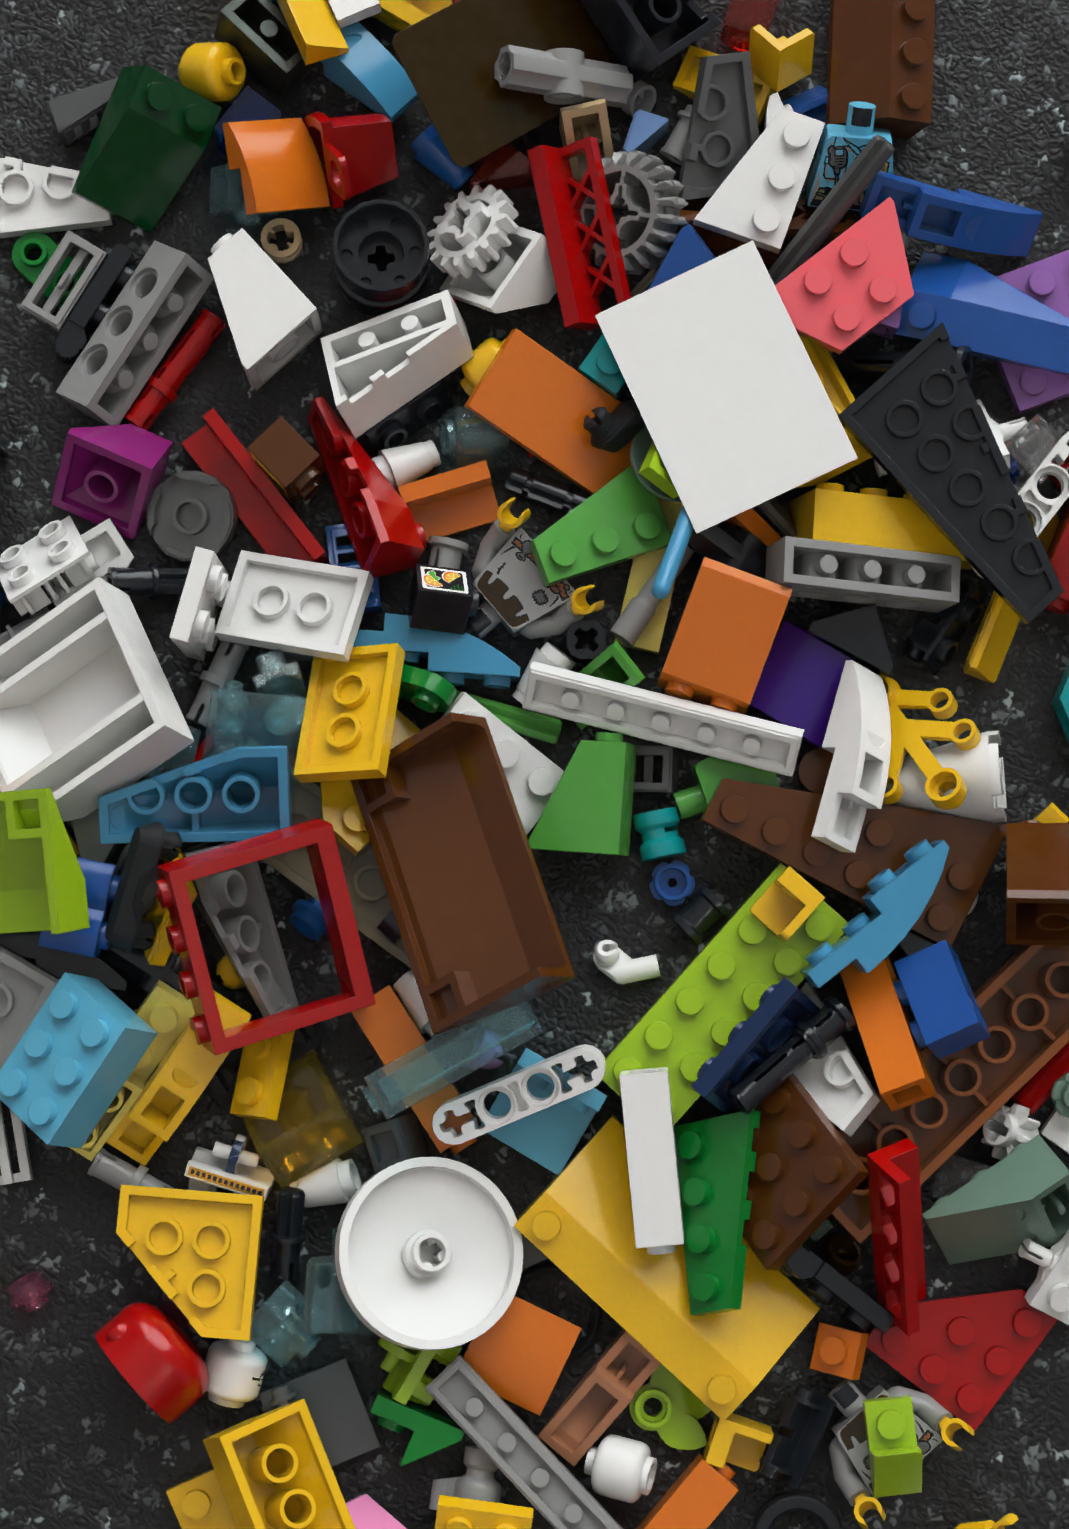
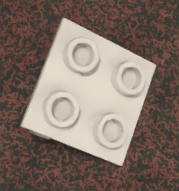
(46, 556)

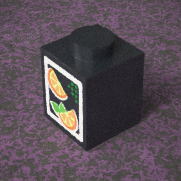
(441, 599)

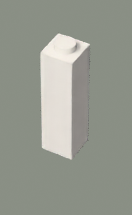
(652, 1159)

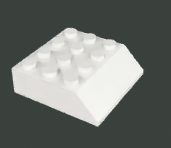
(85, 702)

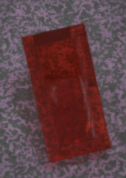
(504, 170)

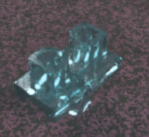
(278, 676)

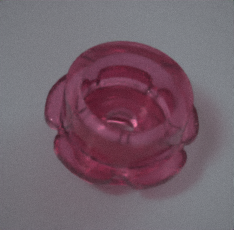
(30, 1291)

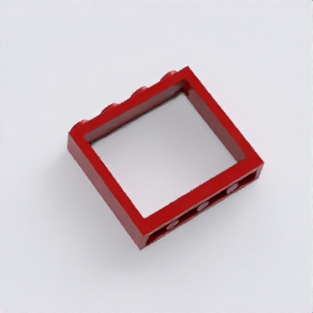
(338, 917)

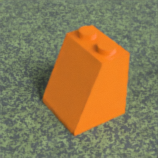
(724, 637)

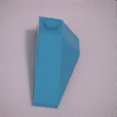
(207, 801)

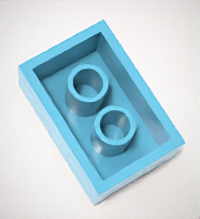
(73, 1060)

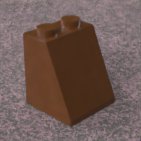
(1037, 883)

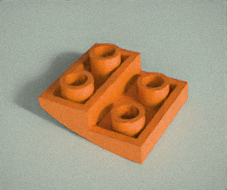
(276, 165)
(523, 1354)

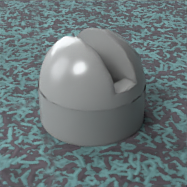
(645, 100)

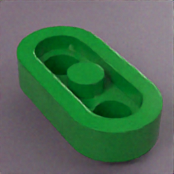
(32, 269)
(426, 689)

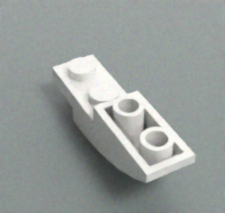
(861, 759)

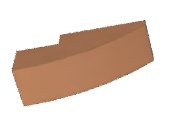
(599, 1398)

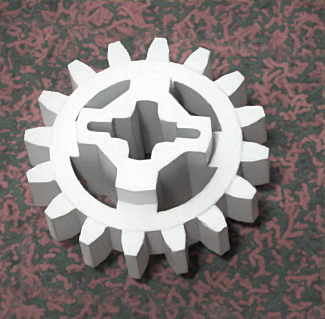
(472, 231)

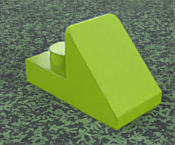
(892, 1446)

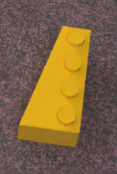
(867, 520)

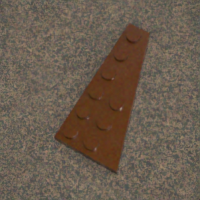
(781, 827)

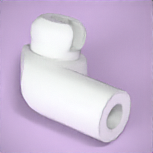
(621, 967)

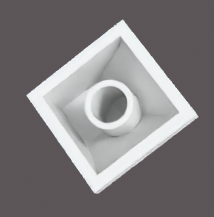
(514, 282)

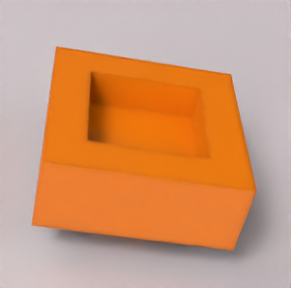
(839, 1351)

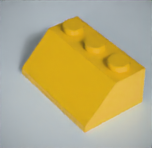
(278, 1472)

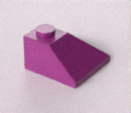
(111, 474)

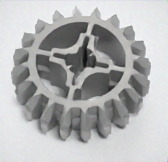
(643, 186)

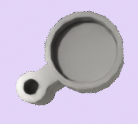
(475, 1484)

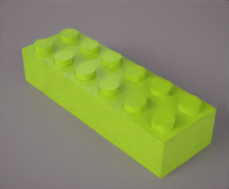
(716, 994)

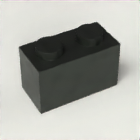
(264, 42)

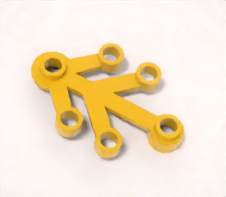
(909, 736)

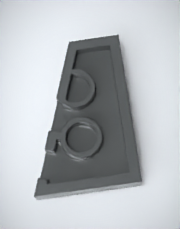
(720, 123)

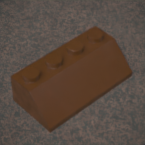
(882, 57)

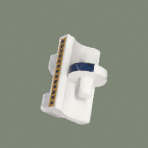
(230, 1169)

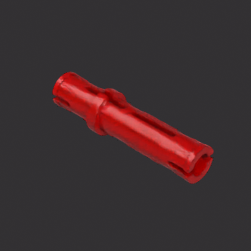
(181, 361)

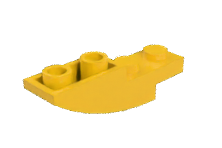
(172, 1089)

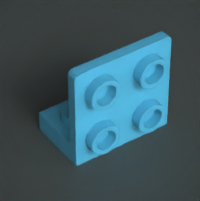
(550, 1133)

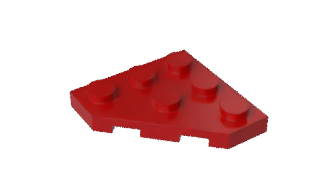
(966, 1348)

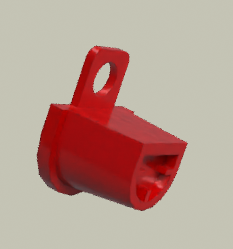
(353, 152)

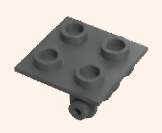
(334, 1407)

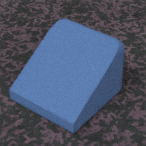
(645, 131)

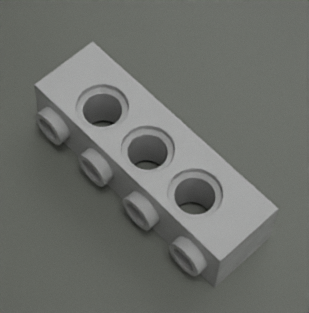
(135, 334)
(864, 574)

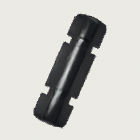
(543, 490)

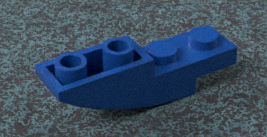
(955, 218)

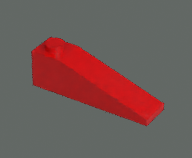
(372, 510)

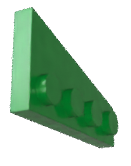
(713, 1185)

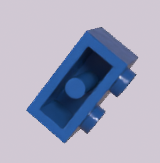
(940, 999)

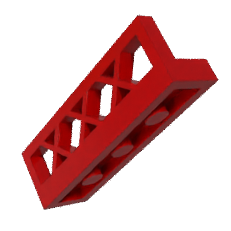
(566, 231)
(257, 499)
(897, 1232)

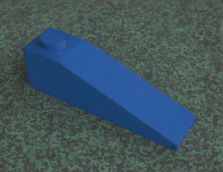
(984, 315)

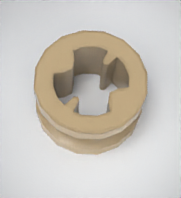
(291, 231)

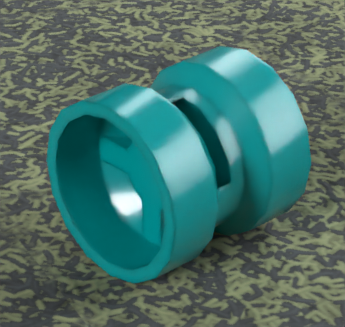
(659, 834)

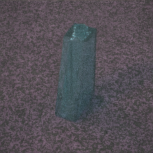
(448, 1058)

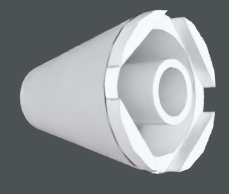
(979, 769)

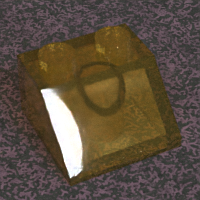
(310, 1124)

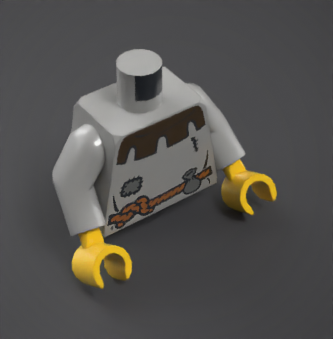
(514, 589)
(850, 1449)

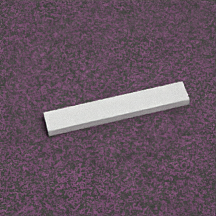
(662, 719)

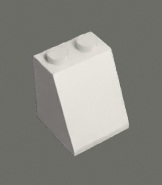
(262, 306)

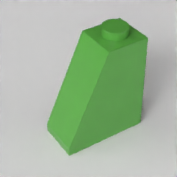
(591, 801)

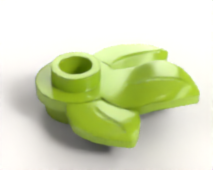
(679, 1411)

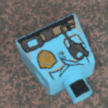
(840, 148)

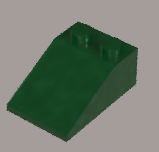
(145, 146)

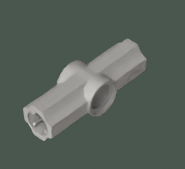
(562, 76)

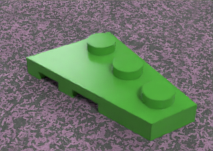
(604, 530)

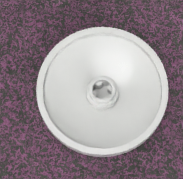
(428, 1253)

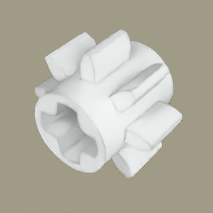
(1008, 1129)

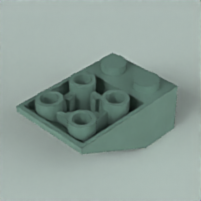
(1004, 1205)

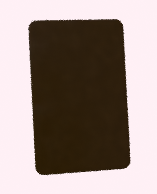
(454, 59)

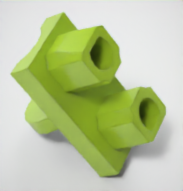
(408, 1368)

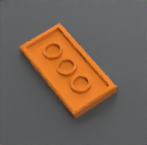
(543, 410)

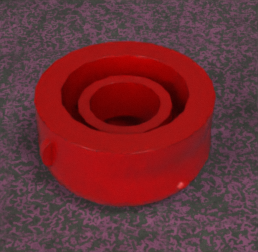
(155, 1359)

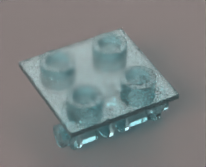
(252, 720)

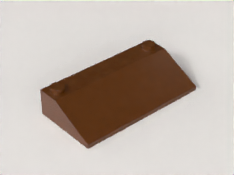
(461, 875)

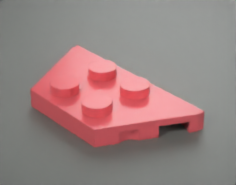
(850, 282)

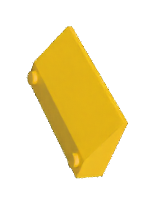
(589, 1234)

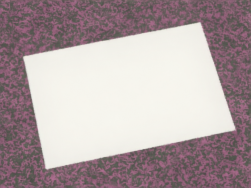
(725, 387)

